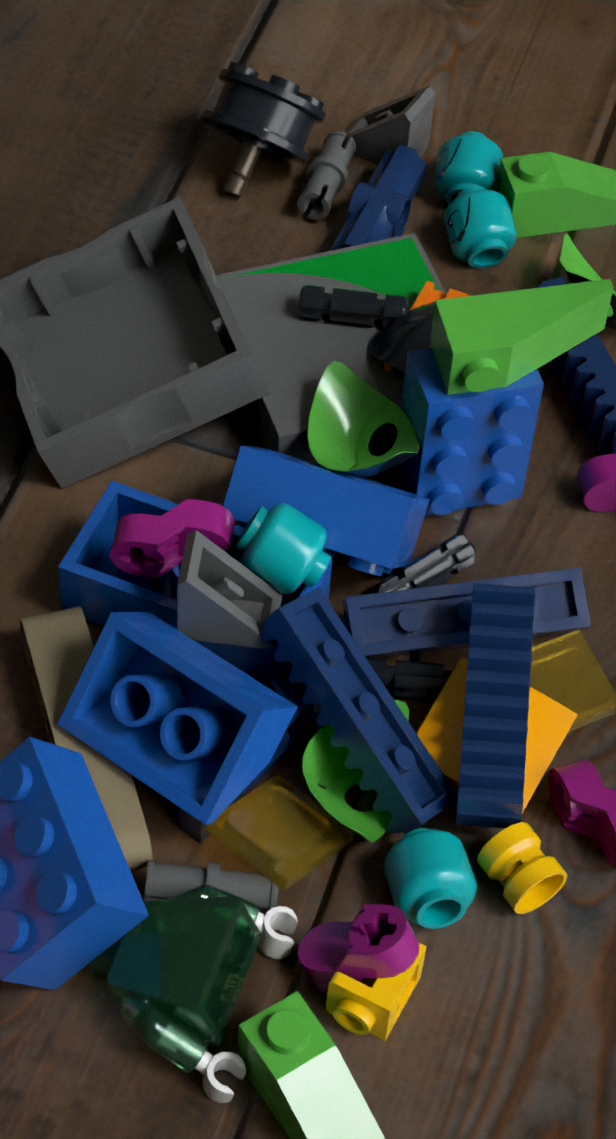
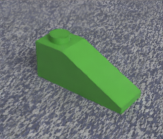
(557, 193)
(508, 334)
(303, 1074)

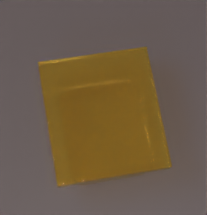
(572, 676)
(280, 831)

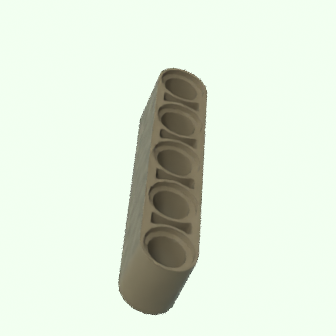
(56, 654)

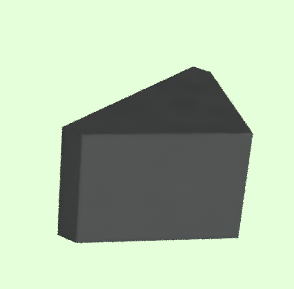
(396, 123)
(221, 597)

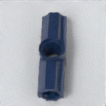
(384, 204)

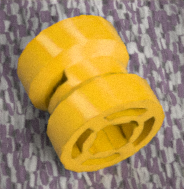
(522, 868)

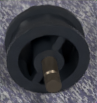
(263, 118)

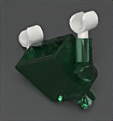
(185, 972)

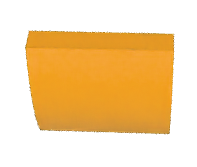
(443, 730)

